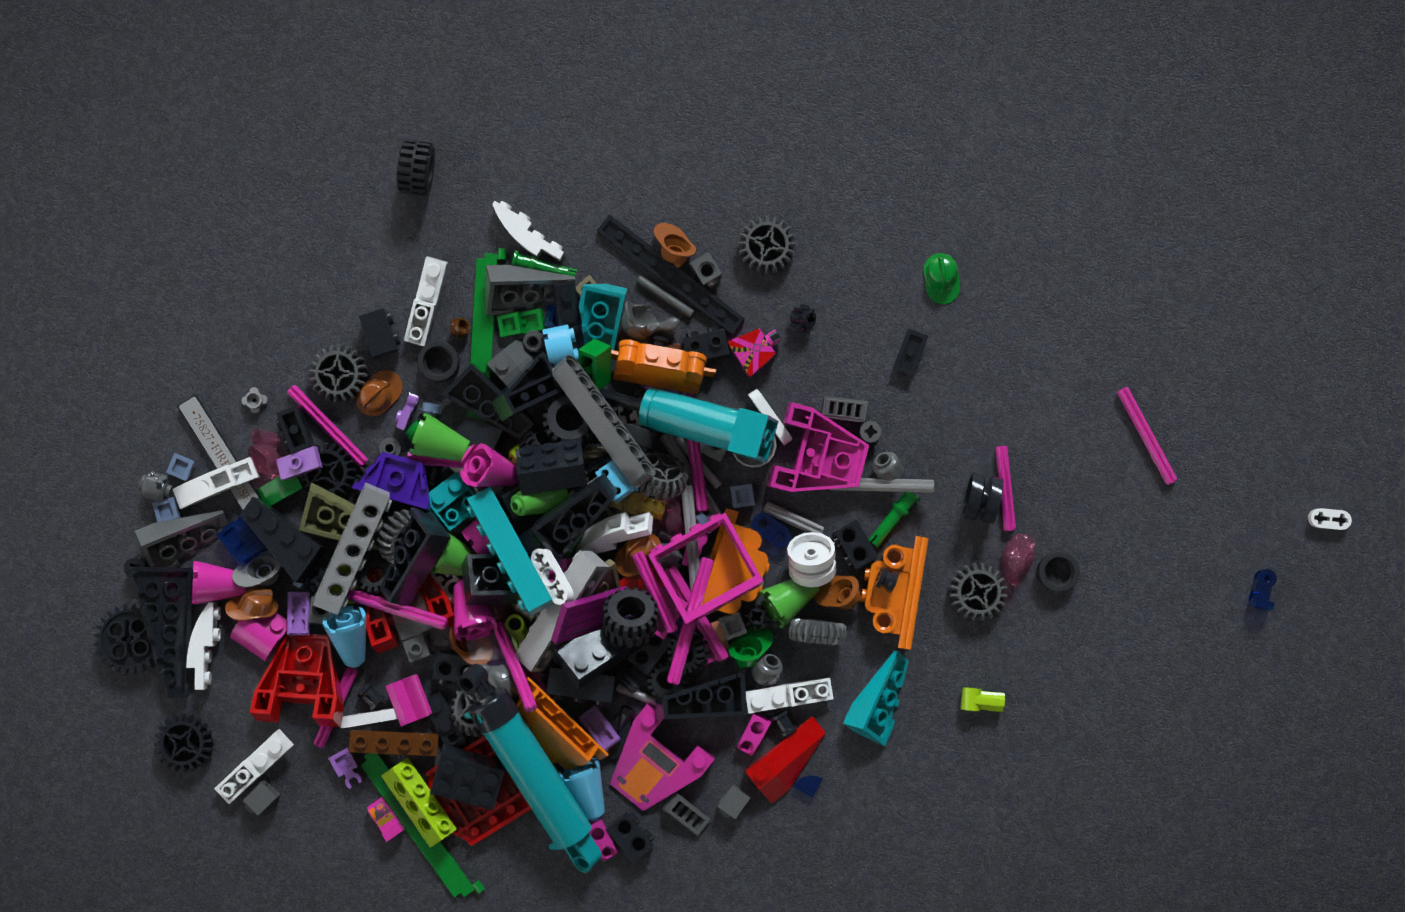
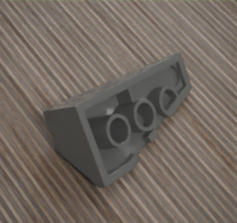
(516, 287)
(507, 366)
(174, 539)

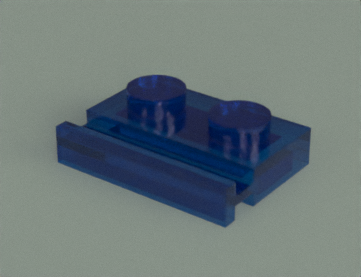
(241, 541)

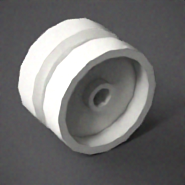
(811, 559)

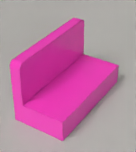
(408, 700)

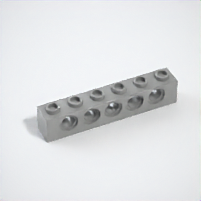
(324, 596)

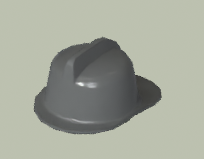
(260, 571)

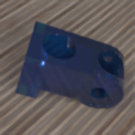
(1261, 590)

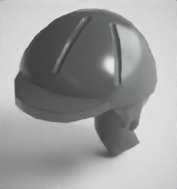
(642, 324)
(500, 677)

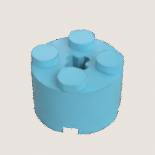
(559, 343)

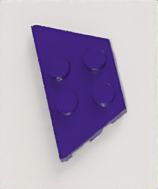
(401, 477)

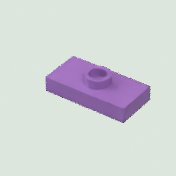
(299, 463)
(298, 613)
(599, 728)

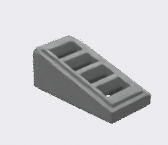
(862, 414)
(670, 804)

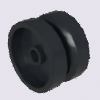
(983, 497)

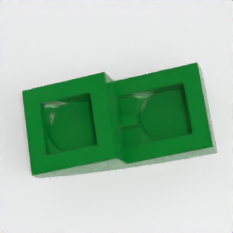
(521, 323)
(279, 490)

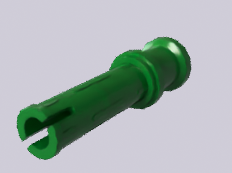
(533, 262)
(900, 509)

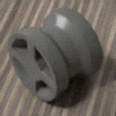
(867, 434)

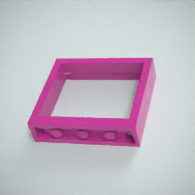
(696, 532)

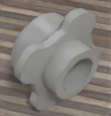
(248, 400)

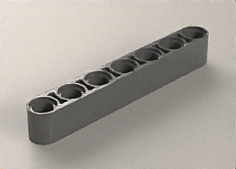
(603, 421)

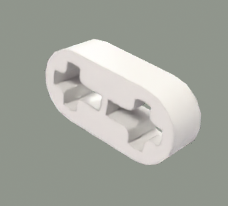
(1329, 524)

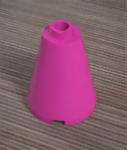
(487, 468)
(213, 583)
(471, 619)

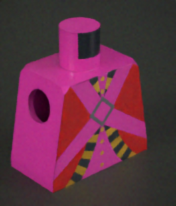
(754, 349)

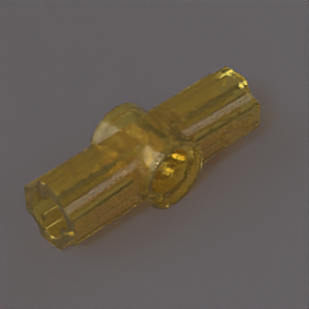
(639, 504)

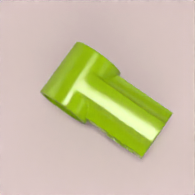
(517, 635)
(976, 700)

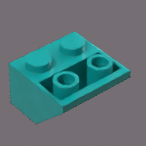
(450, 501)

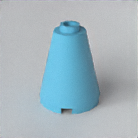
(348, 634)
(586, 787)

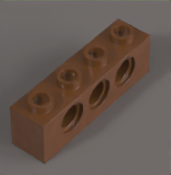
(393, 742)

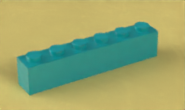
(510, 552)

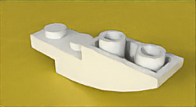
(519, 228)
(426, 301)
(215, 482)
(614, 529)
(204, 635)
(788, 695)
(254, 766)

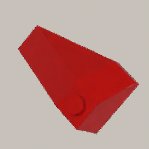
(782, 764)

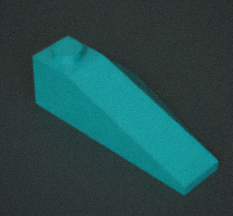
(601, 312)
(874, 707)

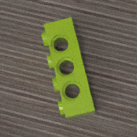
(418, 802)

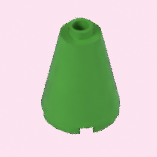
(438, 440)
(537, 503)
(452, 557)
(786, 600)

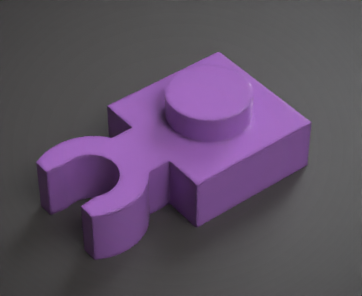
(404, 417)
(344, 765)

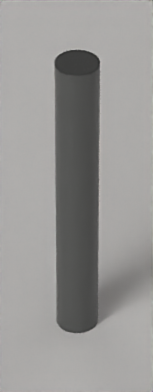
(665, 296)

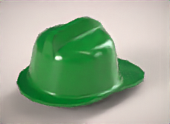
(941, 278)
(750, 647)

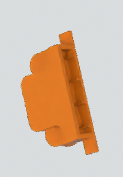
(660, 366)
(728, 566)
(897, 610)
(558, 733)

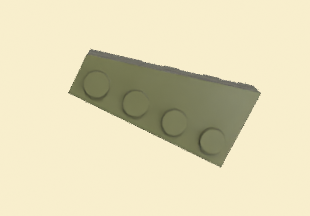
(328, 515)

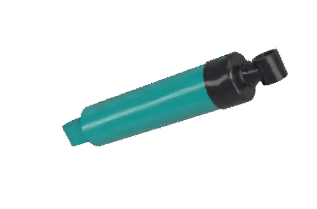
(530, 768)

